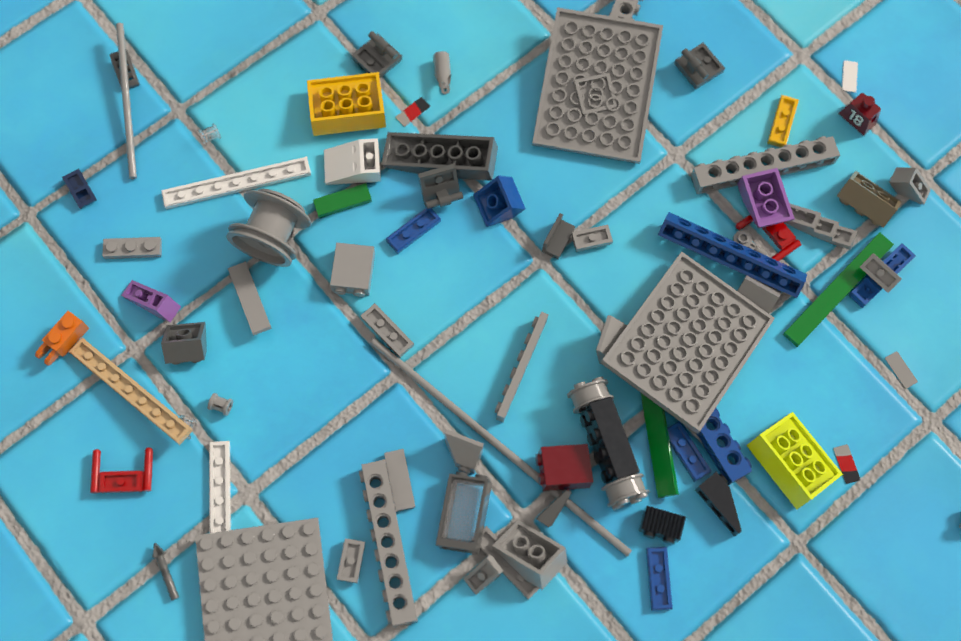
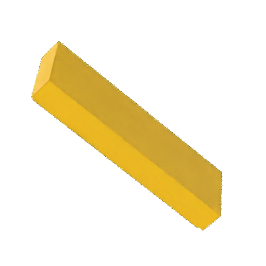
(782, 121)

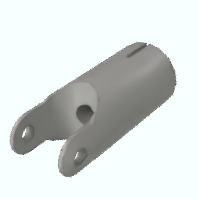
(442, 70)

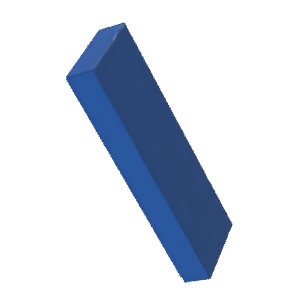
(413, 230)
(687, 452)
(659, 578)

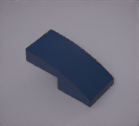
(79, 188)

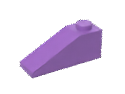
(151, 300)

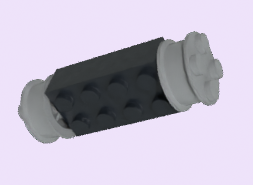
(609, 443)

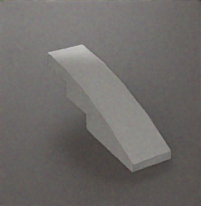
(822, 228)
(249, 298)

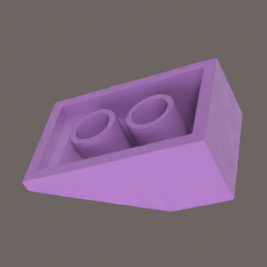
(765, 198)

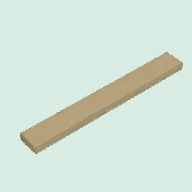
(131, 391)

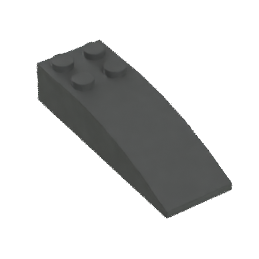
(418, 153)

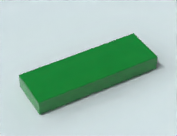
(342, 200)

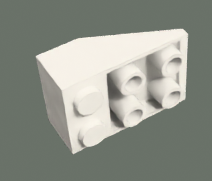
(353, 162)

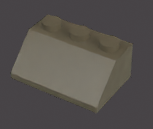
(869, 199)

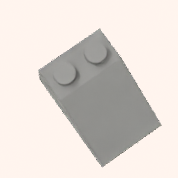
(531, 553)

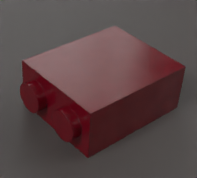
(564, 467)

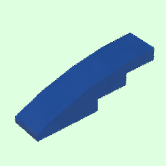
(869, 288)

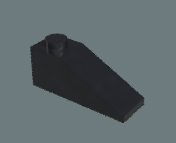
(719, 498)

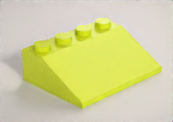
(794, 460)

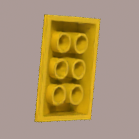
(346, 104)

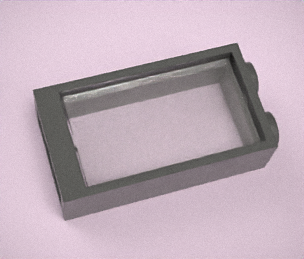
(464, 513)

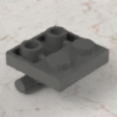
(377, 55)
(699, 65)
(440, 186)

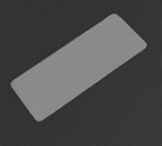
(901, 370)

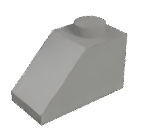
(910, 184)

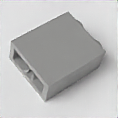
(352, 269)

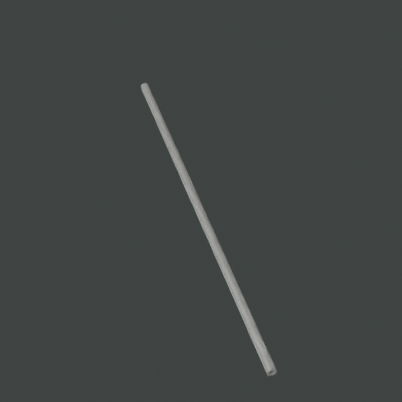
(497, 444)

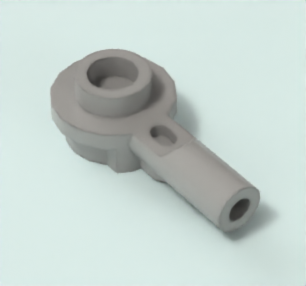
(745, 239)

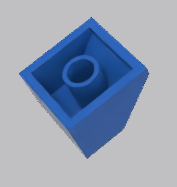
(499, 200)

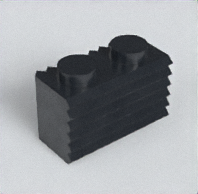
(662, 524)

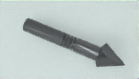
(159, 553)

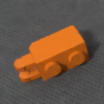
(62, 337)

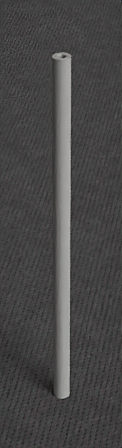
(126, 101)

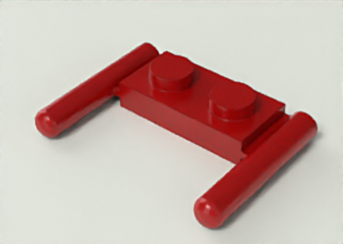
(779, 234)
(121, 480)

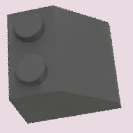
(184, 343)

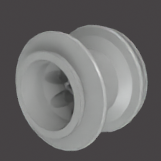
(269, 227)

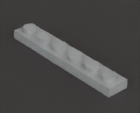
(517, 373)

